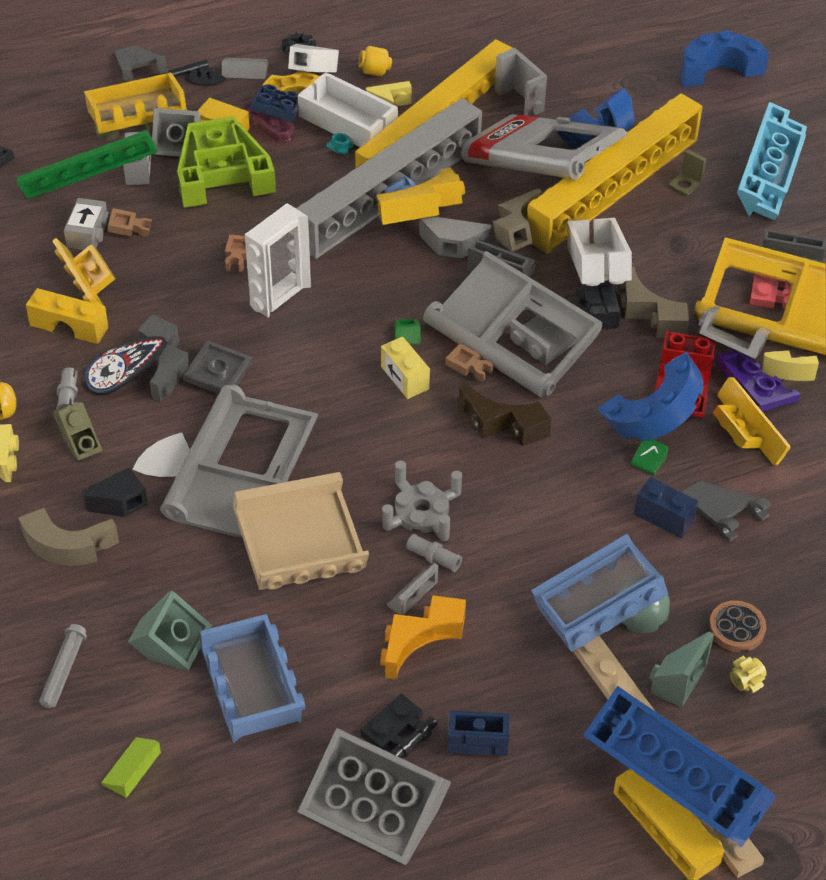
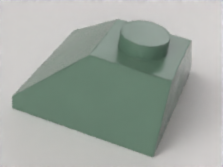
(170, 633)
(681, 670)

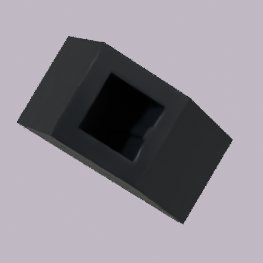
(116, 495)

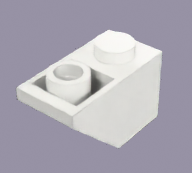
(313, 58)

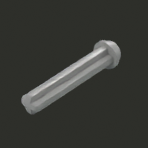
(73, 638)

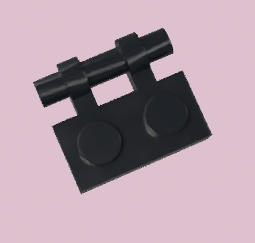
(393, 722)

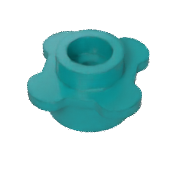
(340, 143)

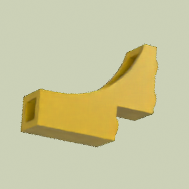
(421, 199)

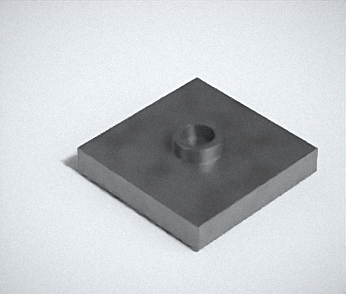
(217, 367)

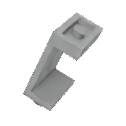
(519, 73)
(540, 339)
(753, 349)

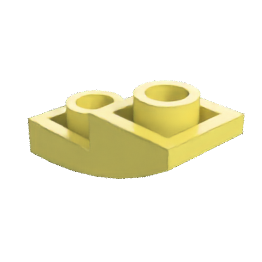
(788, 368)

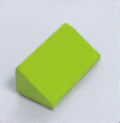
(132, 766)

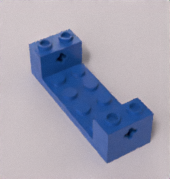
(680, 766)

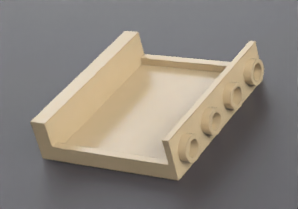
(298, 531)

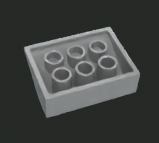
(373, 796)

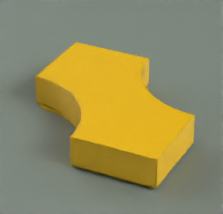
(295, 82)

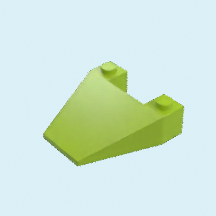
(220, 155)

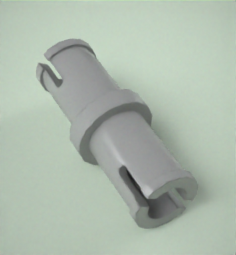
(67, 388)
(434, 552)

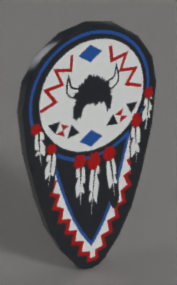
(122, 364)

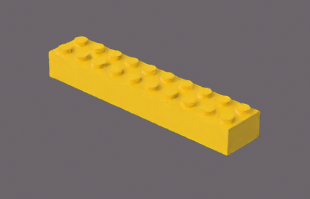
(614, 171)

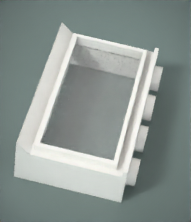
(278, 259)

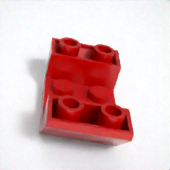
(701, 352)

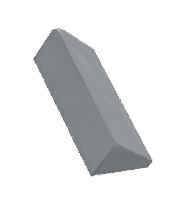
(244, 68)
(414, 590)

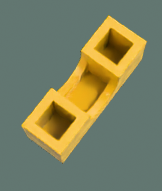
(85, 318)

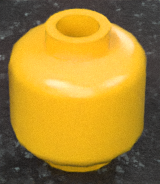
(374, 61)

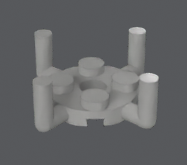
(424, 494)

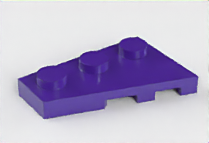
(761, 388)

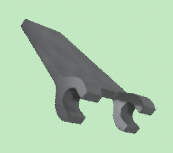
(136, 57)
(721, 504)

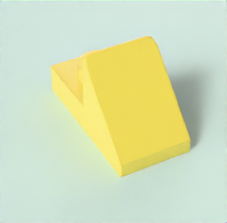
(395, 93)

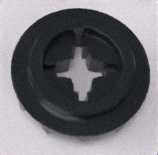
(291, 40)

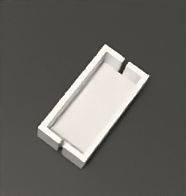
(345, 109)
(606, 258)

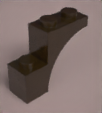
(488, 417)

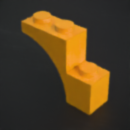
(408, 633)

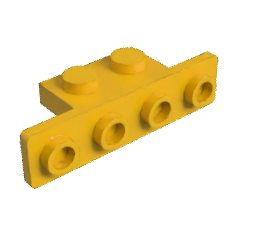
(88, 269)
(748, 423)

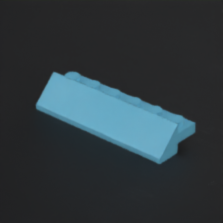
(771, 162)

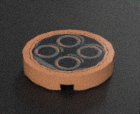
(737, 626)

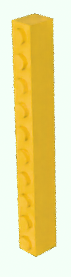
(467, 83)

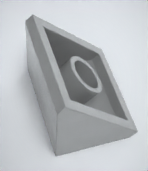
(171, 128)

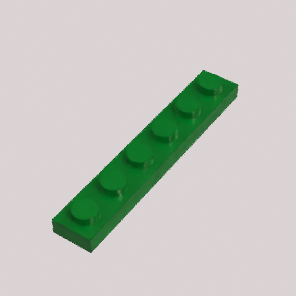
(87, 164)

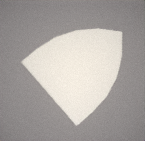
(163, 457)

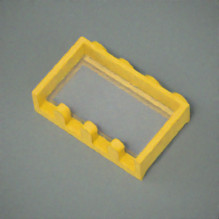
(133, 102)

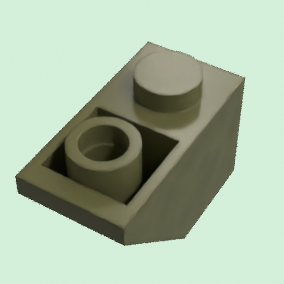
(77, 430)

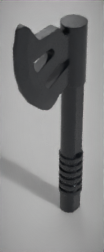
(192, 68)

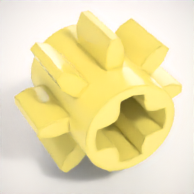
(748, 674)

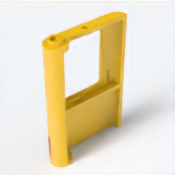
(805, 313)

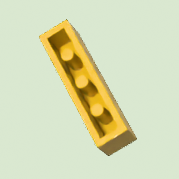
(670, 825)

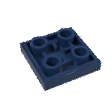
(275, 102)

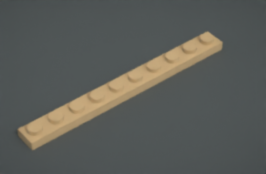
(608, 675)

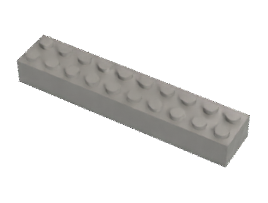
(418, 155)

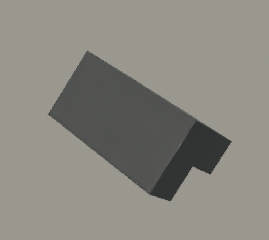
(794, 244)
(519, 262)

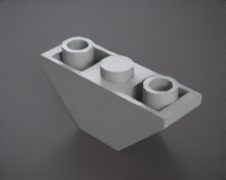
(452, 236)

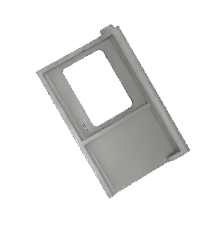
(489, 302)

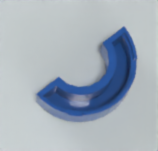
(722, 50)
(612, 112)
(663, 409)

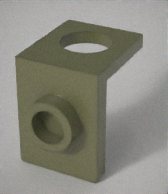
(692, 172)

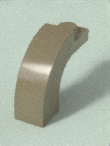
(65, 546)

